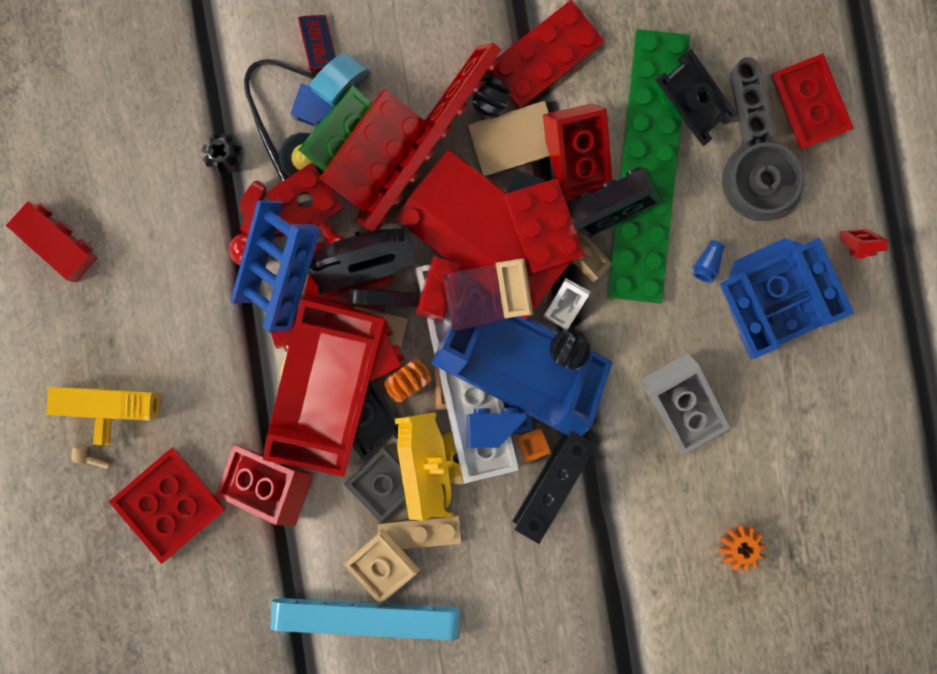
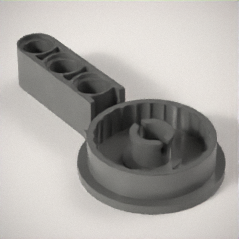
(759, 155)

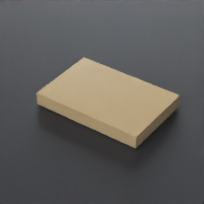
(510, 139)

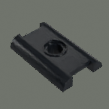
(682, 90)
(377, 427)

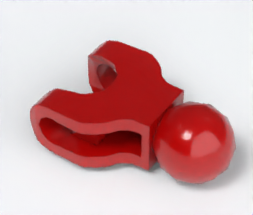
(248, 203)

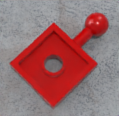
(324, 201)

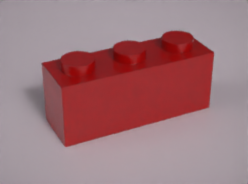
(52, 241)

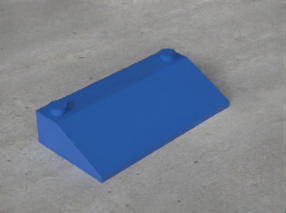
(516, 367)

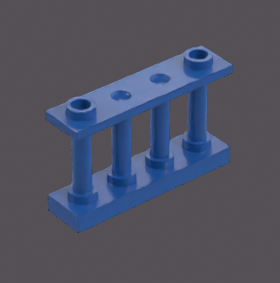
(292, 270)

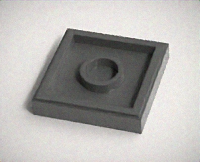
(379, 484)

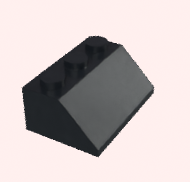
(615, 202)

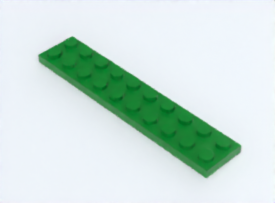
(652, 143)

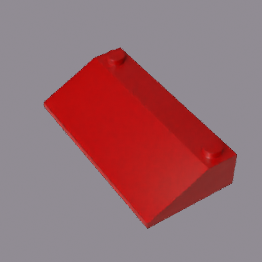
(468, 221)
(322, 386)

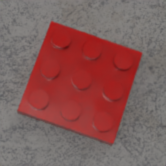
(167, 505)

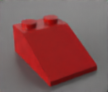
(579, 148)
(264, 487)

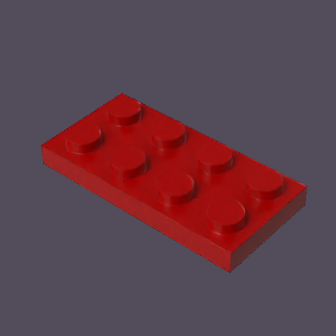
(547, 54)
(373, 150)

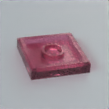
(473, 297)

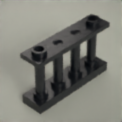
(553, 485)

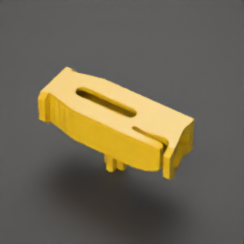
(103, 406)
(423, 467)

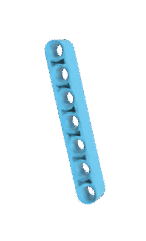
(365, 619)

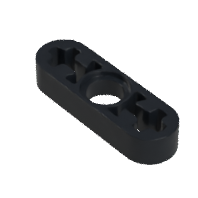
(384, 298)

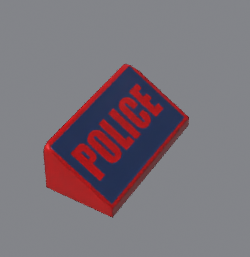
(316, 41)

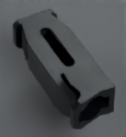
(362, 258)

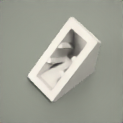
(566, 304)

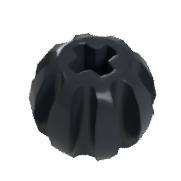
(491, 98)
(225, 144)
(570, 350)

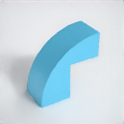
(337, 77)

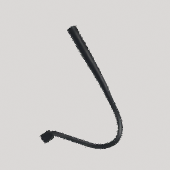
(272, 152)

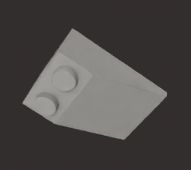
(685, 403)

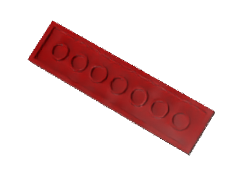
(449, 105)

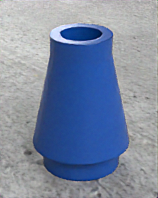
(709, 262)

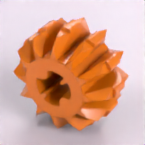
(407, 380)
(750, 555)

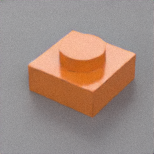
(532, 444)

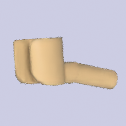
(80, 454)

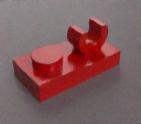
(863, 242)

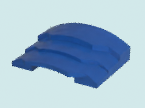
(783, 294)

